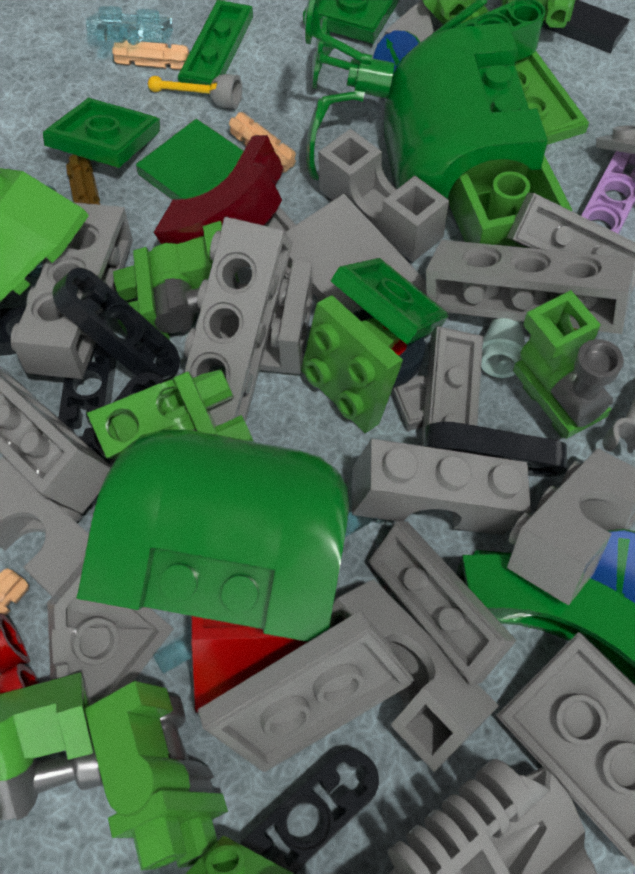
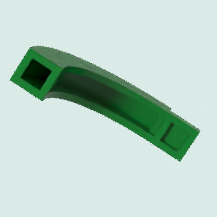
(596, 611)

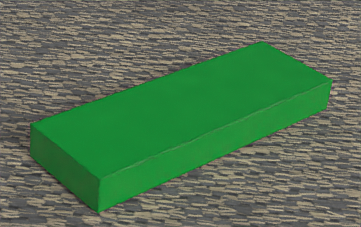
(216, 43)

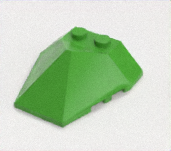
(33, 227)

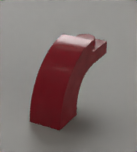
(244, 195)

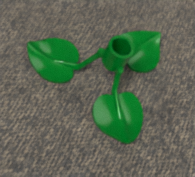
(365, 74)

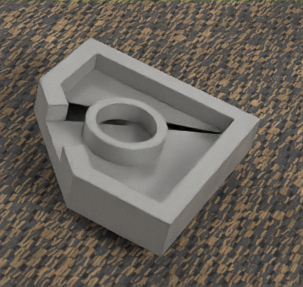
(100, 640)

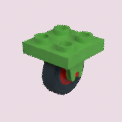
(357, 361)

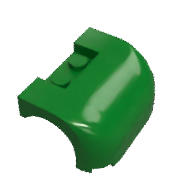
(459, 106)
(219, 532)

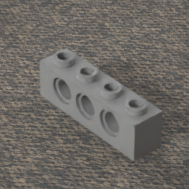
(233, 248)
(514, 280)
(44, 336)
(47, 449)

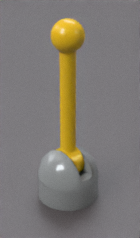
(224, 89)

